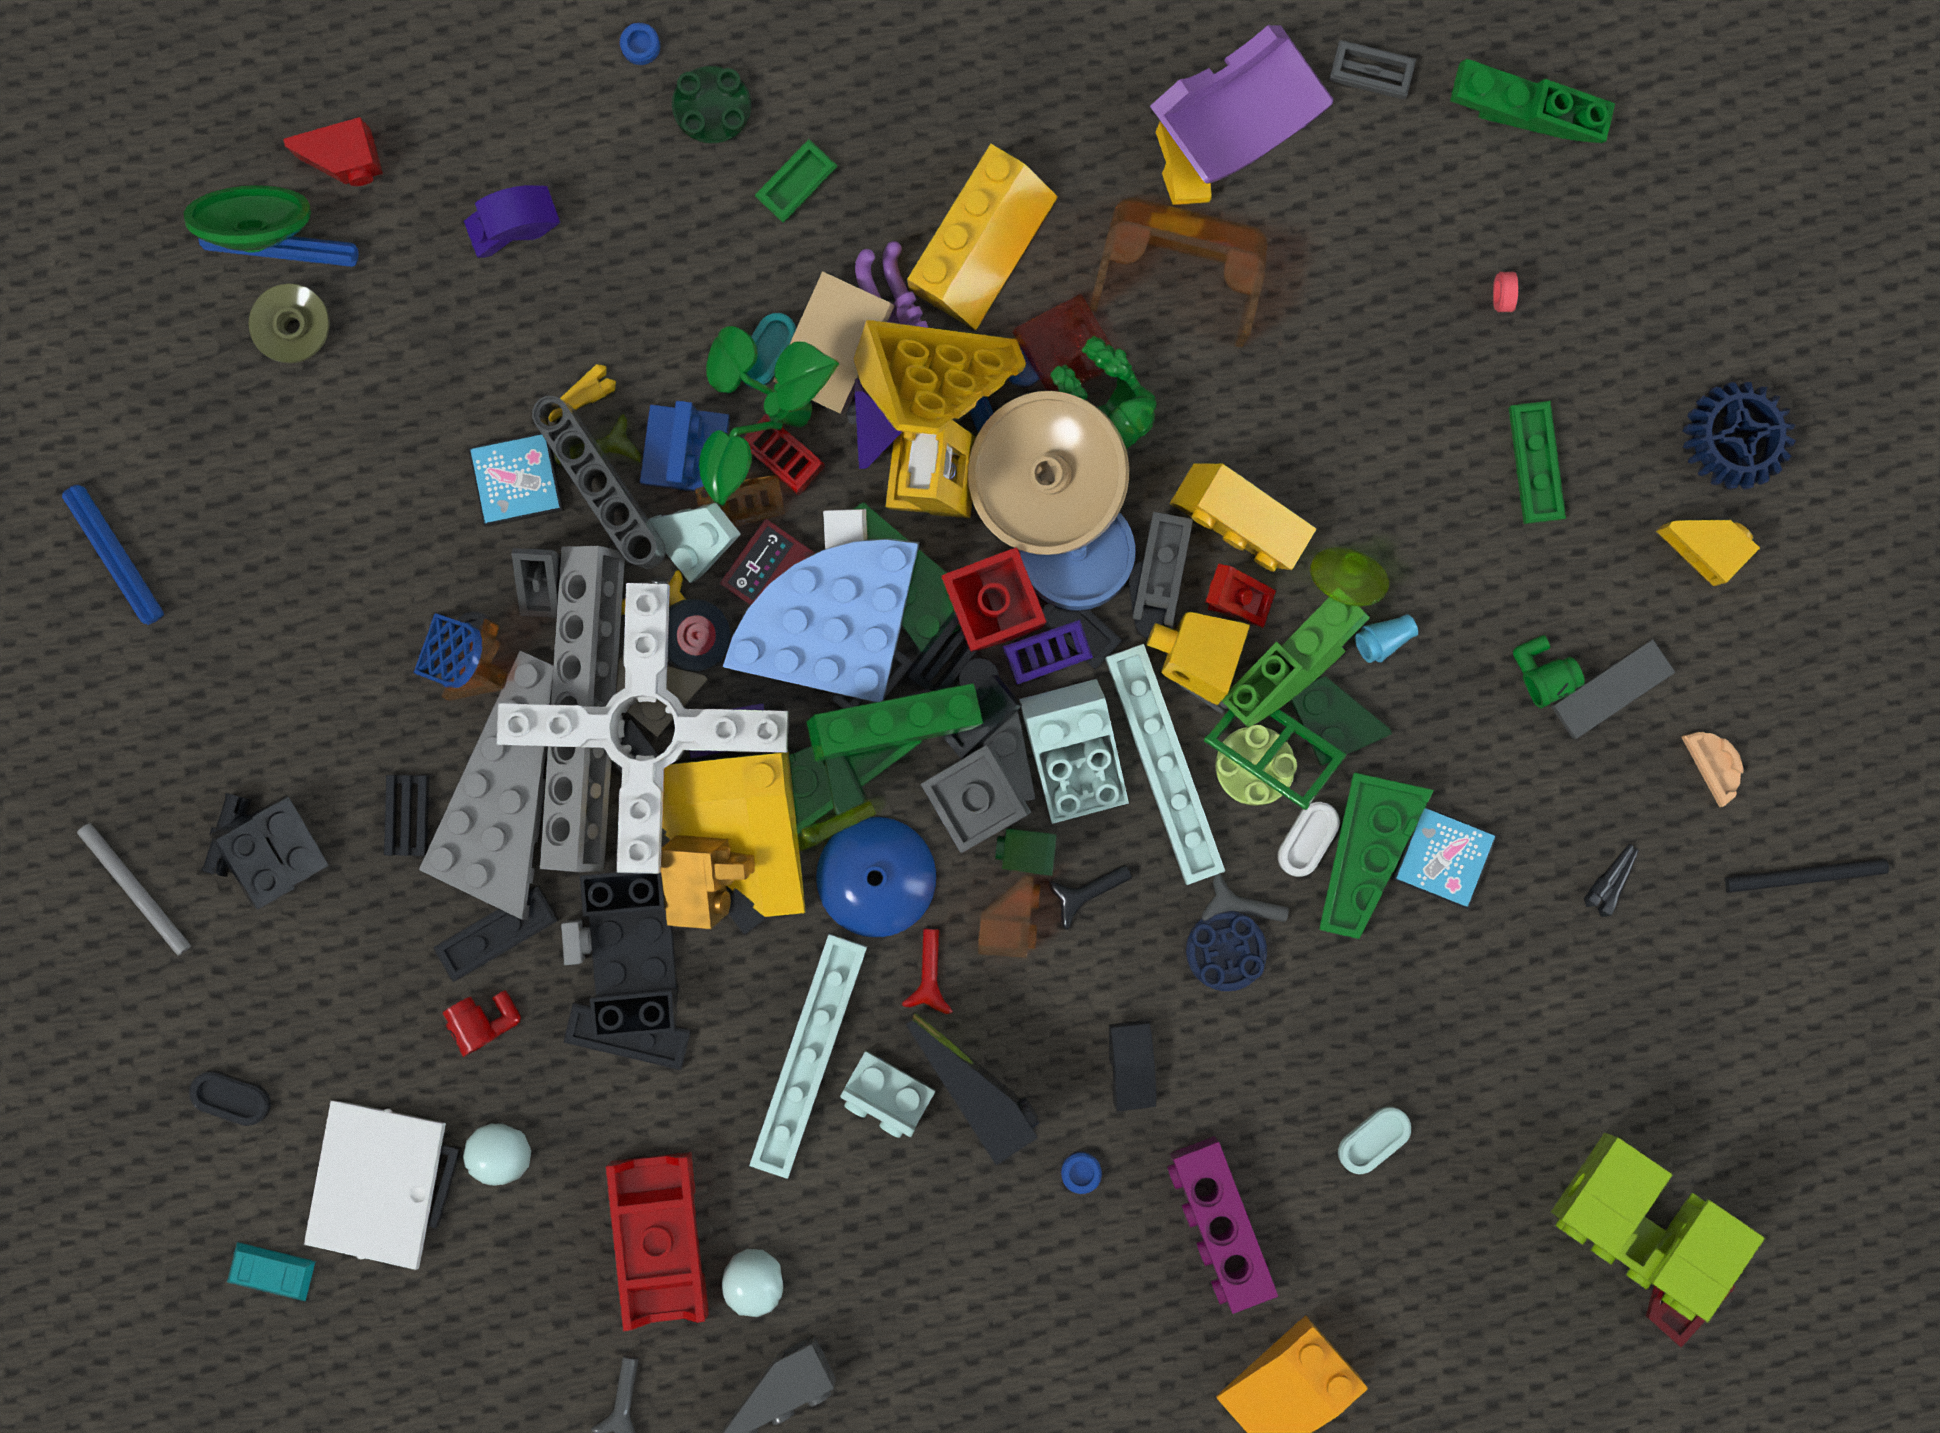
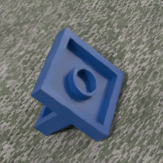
(675, 445)

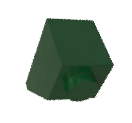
(1026, 851)

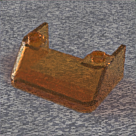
(1235, 244)

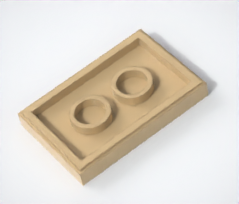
(834, 326)

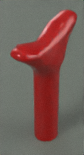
(928, 991)

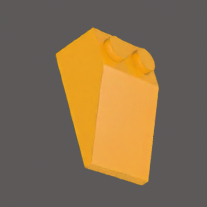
(1293, 1385)

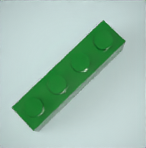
(894, 722)

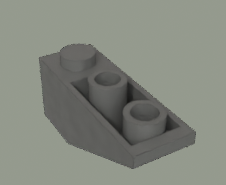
(791, 1380)

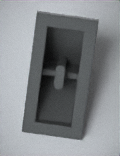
(537, 581)

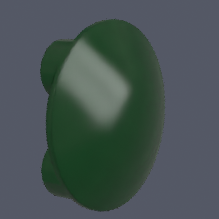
(711, 104)

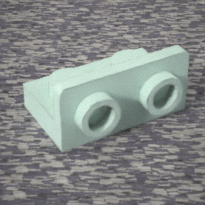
(887, 1095)

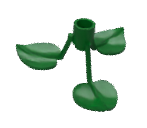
(800, 376)

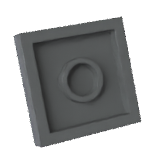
(976, 798)

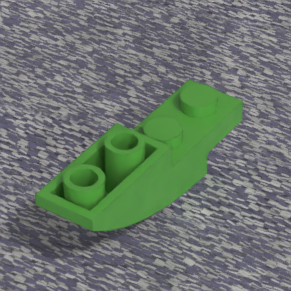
(1296, 664)

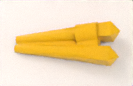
(586, 391)

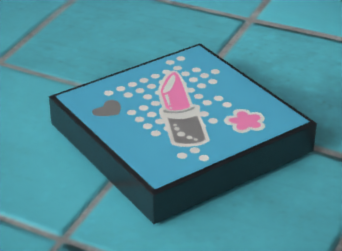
(515, 479)
(1445, 857)

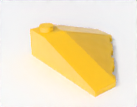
(931, 374)
(751, 807)

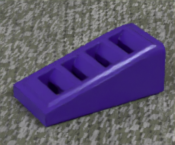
(1080, 642)

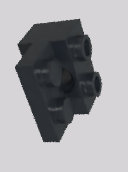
(254, 862)

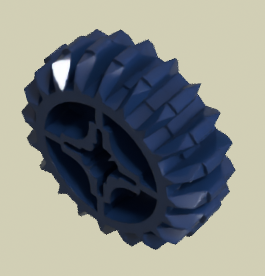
(1737, 403)

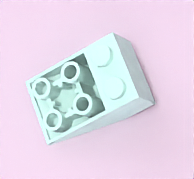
(1074, 750)

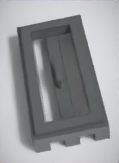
(1370, 84)

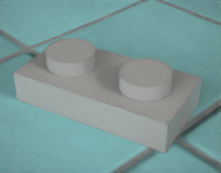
(575, 941)

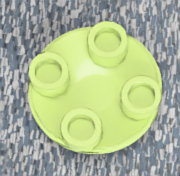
(1252, 745)

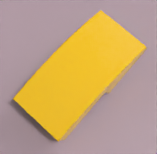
(1179, 175)

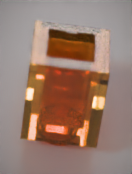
(1006, 921)

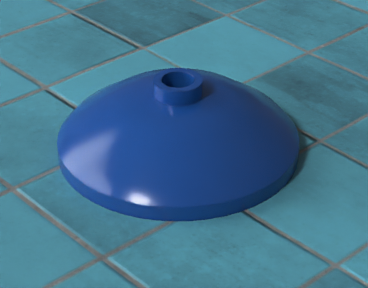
(906, 873)

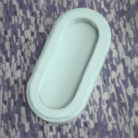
(1374, 1140)

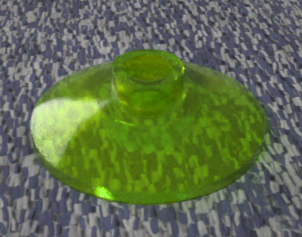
(1349, 576)

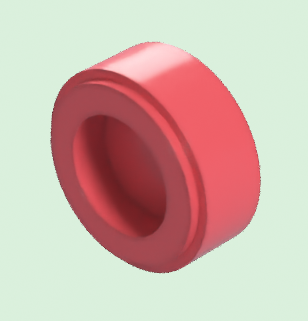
(1505, 291)

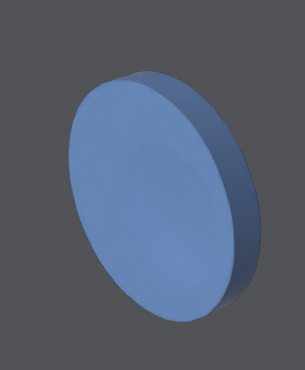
(1086, 575)

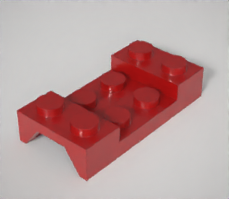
(656, 1240)

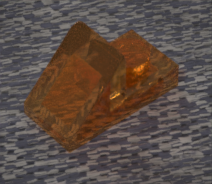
(487, 676)

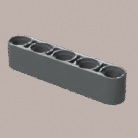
(585, 469)

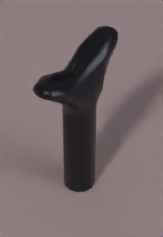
(1074, 898)

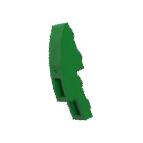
(1530, 105)

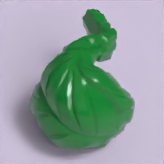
(1129, 406)

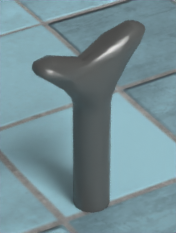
(1227, 901)
(620, 1419)

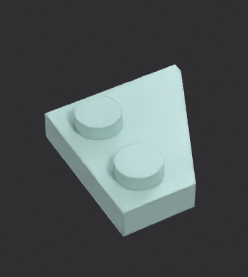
(695, 537)

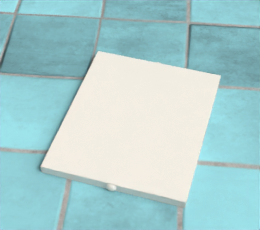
(375, 1184)

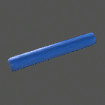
(302, 250)
(112, 554)

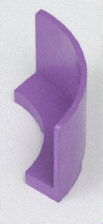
(1245, 108)

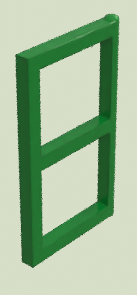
(1258, 770)

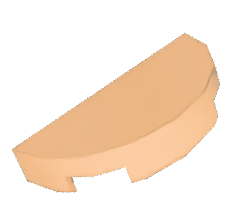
(1718, 764)

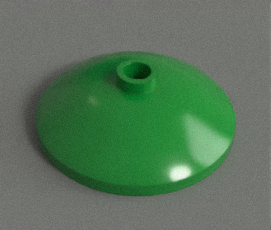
(247, 217)

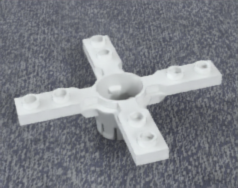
(603, 728)

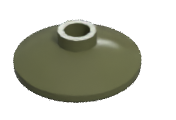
(273, 313)

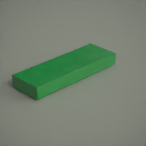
(1537, 462)

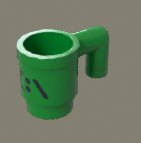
(1551, 680)

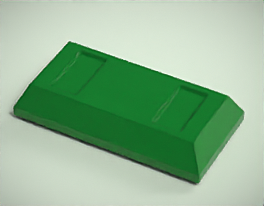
(796, 180)

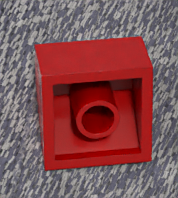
(994, 600)

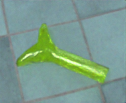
(613, 443)
(816, 833)

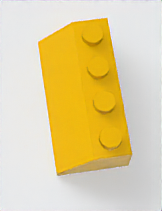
(982, 237)

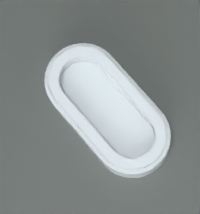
(1308, 839)

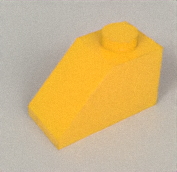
(1711, 546)

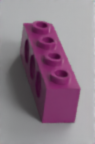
(1253, 1281)

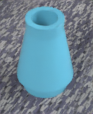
(1383, 638)

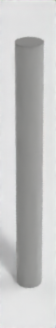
(134, 889)

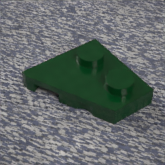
(1336, 718)

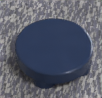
(1226, 951)

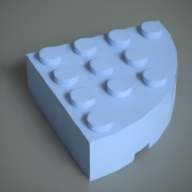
(830, 619)

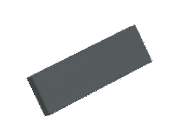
(1613, 689)

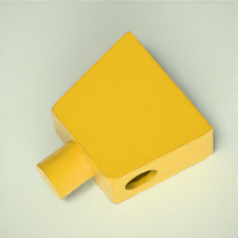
(1201, 653)

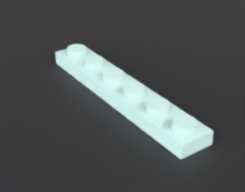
(1165, 764)
(808, 1056)

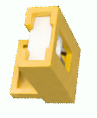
(931, 472)

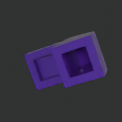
(510, 215)

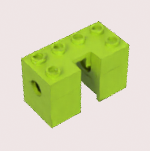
(1689, 1261)

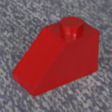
(340, 151)

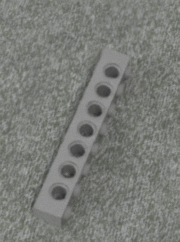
(582, 676)

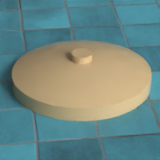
(1048, 473)

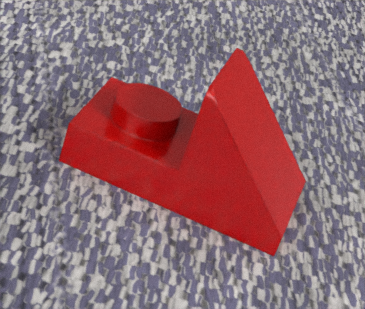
(1239, 596)

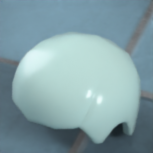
(497, 1154)
(752, 1283)

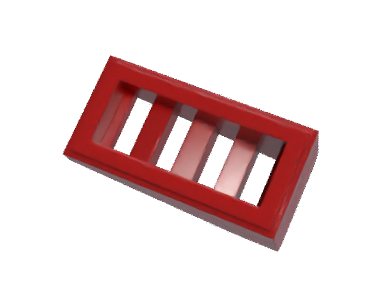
(807, 473)

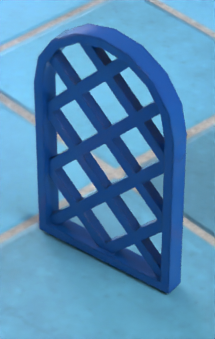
(470, 660)

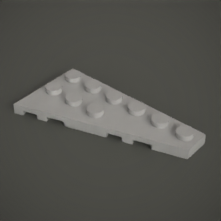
(497, 806)

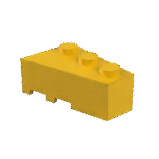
(1243, 515)

